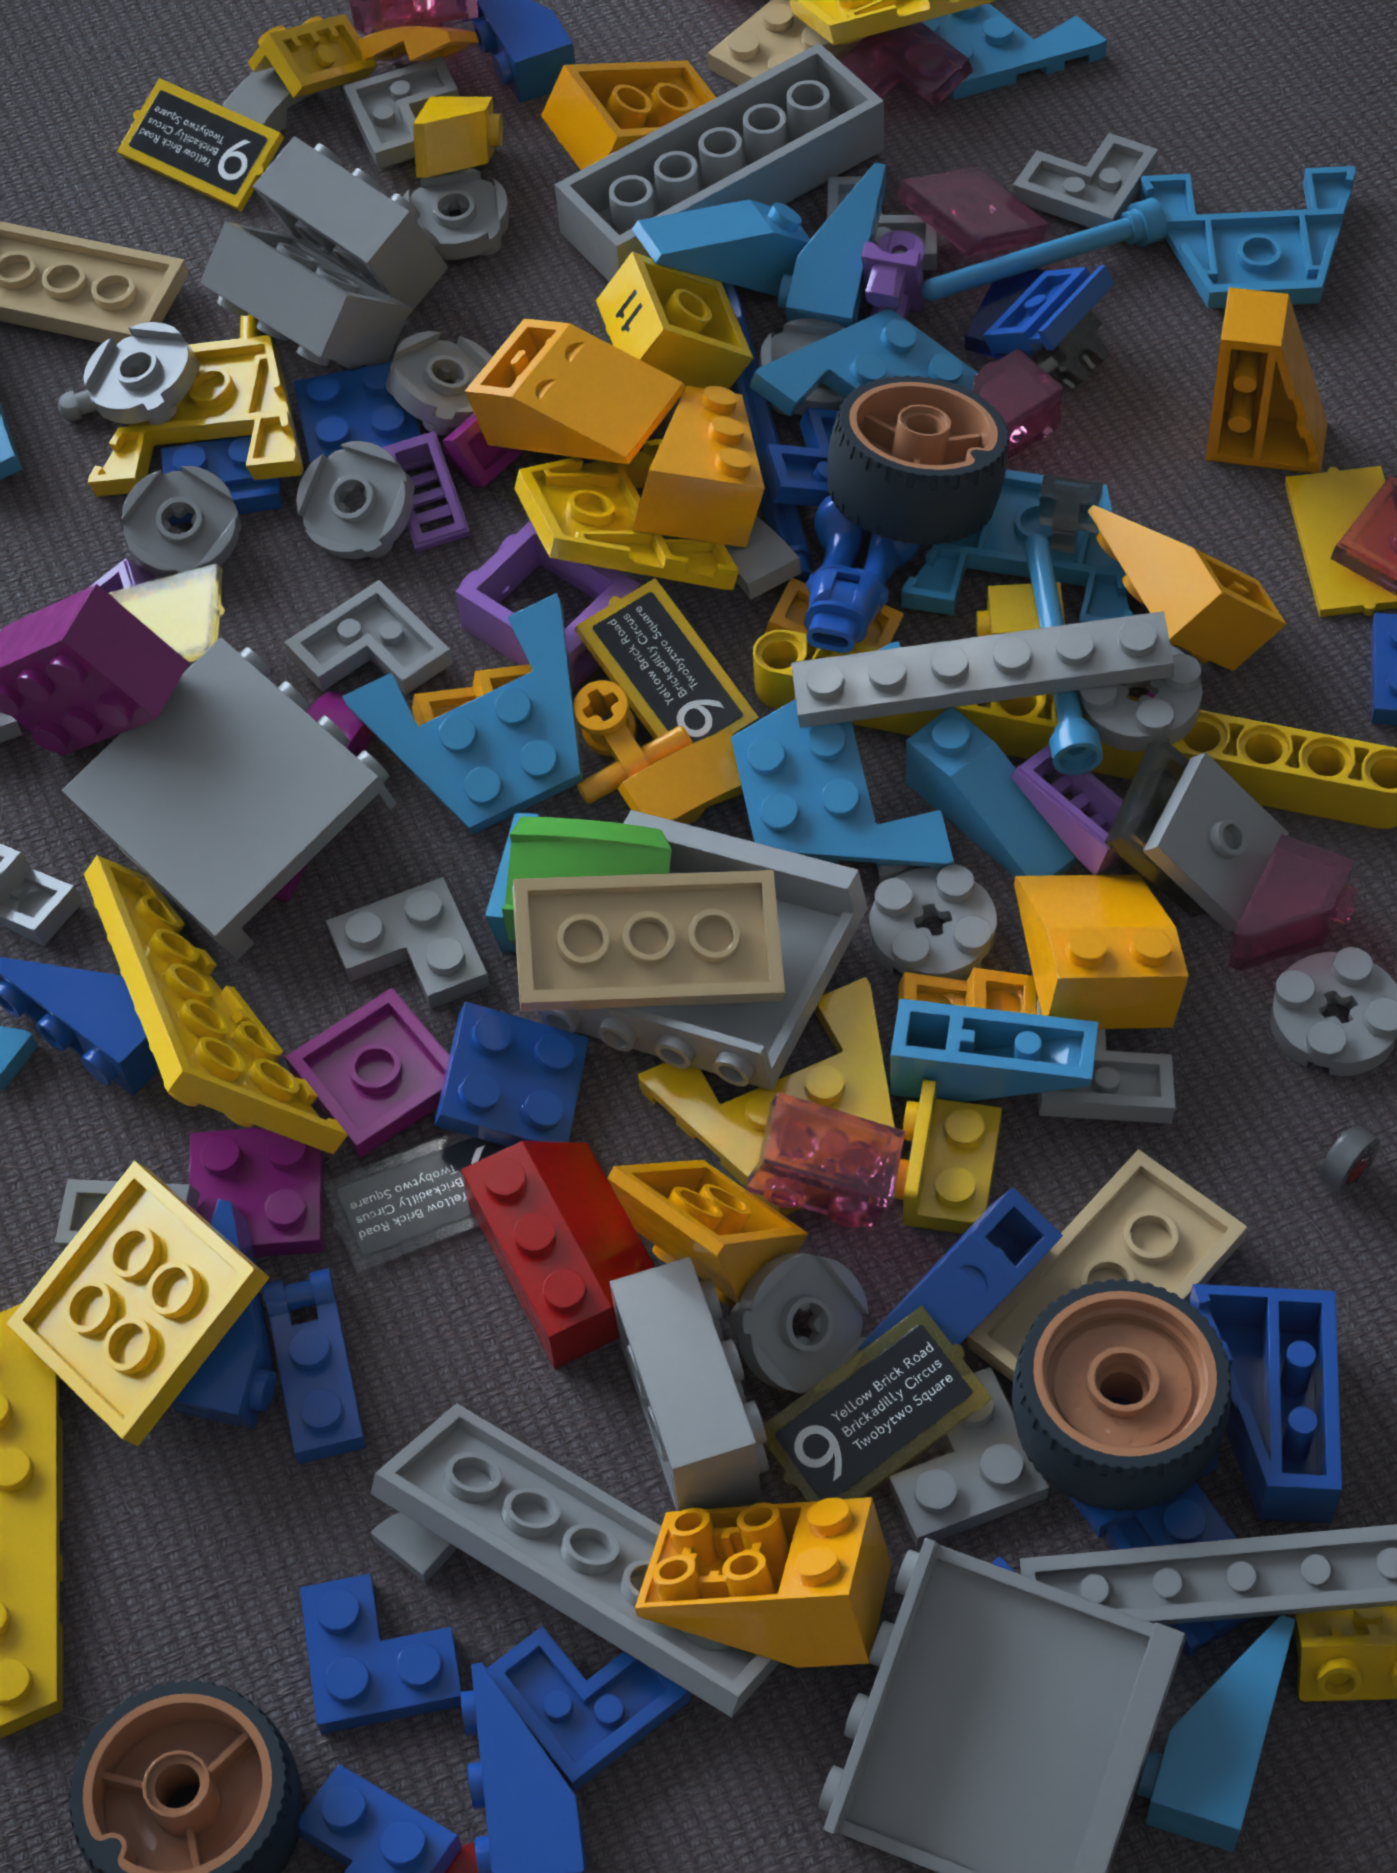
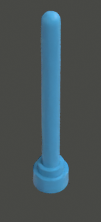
(1139, 225)
(1075, 742)

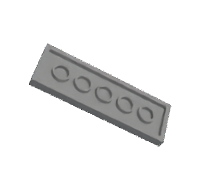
(557, 1543)

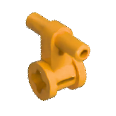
(617, 738)

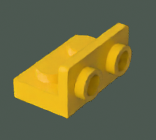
(313, 55)
(949, 1161)
(1347, 1654)

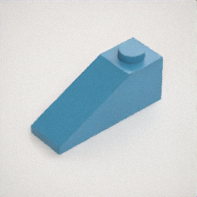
(728, 242)
(829, 268)
(972, 785)
(987, 1052)
(1215, 1748)

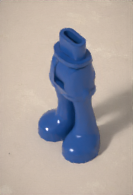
(845, 598)

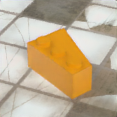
(1265, 388)
(704, 472)

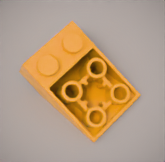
(569, 395)
(1205, 602)
(773, 1579)

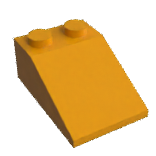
(615, 104)
(1102, 950)
(707, 1217)

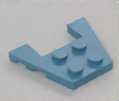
(1003, 50)
(1256, 249)
(855, 355)
(1002, 550)
(500, 747)
(813, 799)

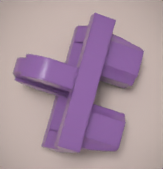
(893, 278)

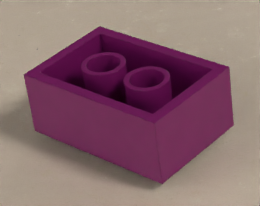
(84, 671)

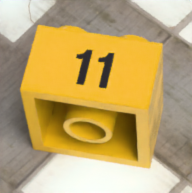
(674, 323)

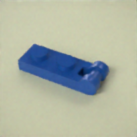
(314, 1368)

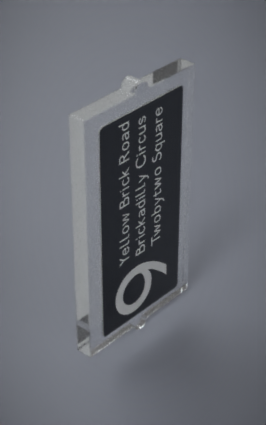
(406, 1202)

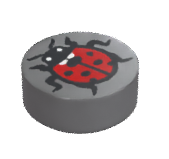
(1349, 1159)

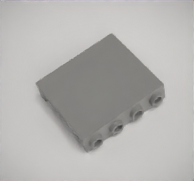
(227, 791)
(741, 1041)
(1000, 1723)

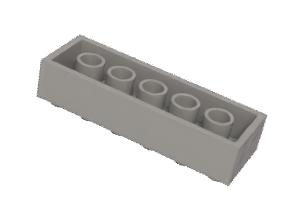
(750, 143)

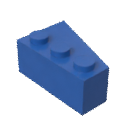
(1281, 1395)

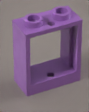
(513, 562)

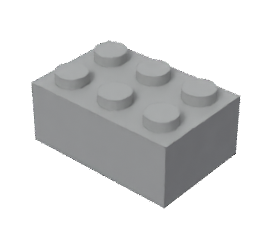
(352, 221)
(303, 297)
(690, 1387)

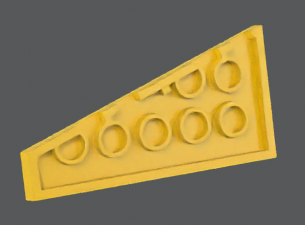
(200, 1035)
(29, 1535)

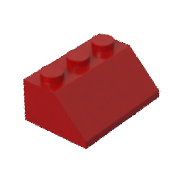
(556, 1240)

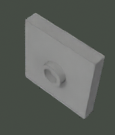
(1214, 840)

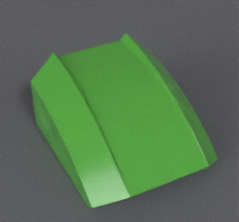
(578, 849)

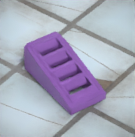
(419, 453)
(1080, 833)

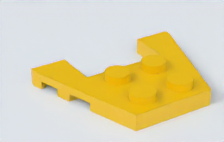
(851, 20)
(233, 395)
(589, 518)
(847, 1082)

